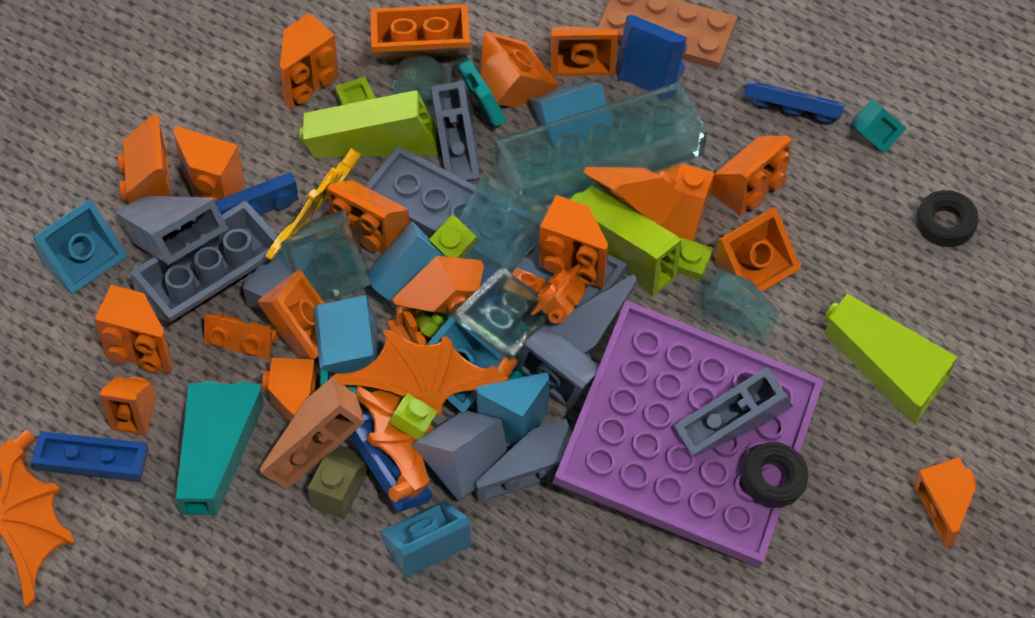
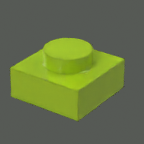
(354, 91)
(454, 238)
(694, 259)
(430, 322)
(413, 416)

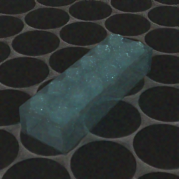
(631, 133)

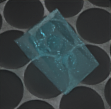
(503, 223)
(502, 313)

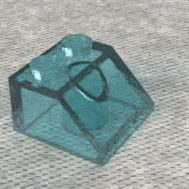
(328, 255)

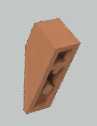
(314, 432)

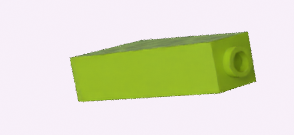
(371, 127)
(634, 239)
(890, 355)

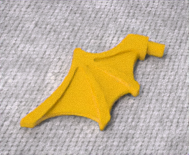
(316, 198)

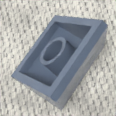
(567, 367)
(463, 450)

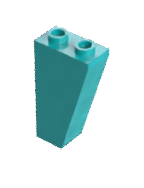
(213, 441)

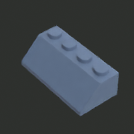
(208, 268)

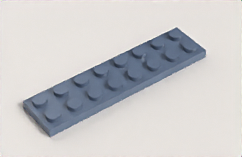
(437, 194)

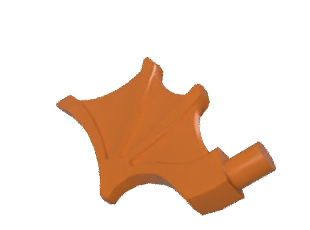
(424, 371)
(395, 443)
(27, 515)

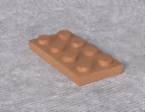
(704, 28)

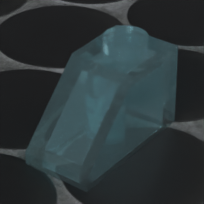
(739, 305)

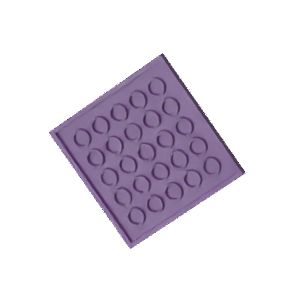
(637, 462)

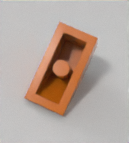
(289, 384)
(129, 404)
(946, 495)

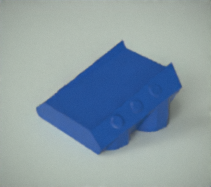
(650, 54)

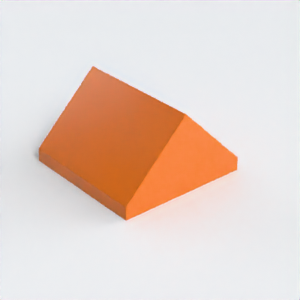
(758, 251)
(292, 313)

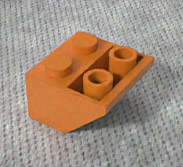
(307, 60)
(753, 173)
(373, 217)
(573, 237)
(132, 331)

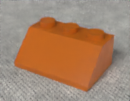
(420, 31)

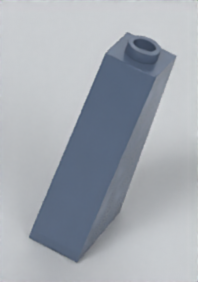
(171, 225)

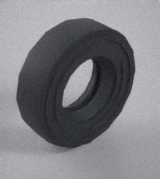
(950, 201)
(782, 455)

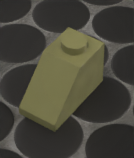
(337, 482)

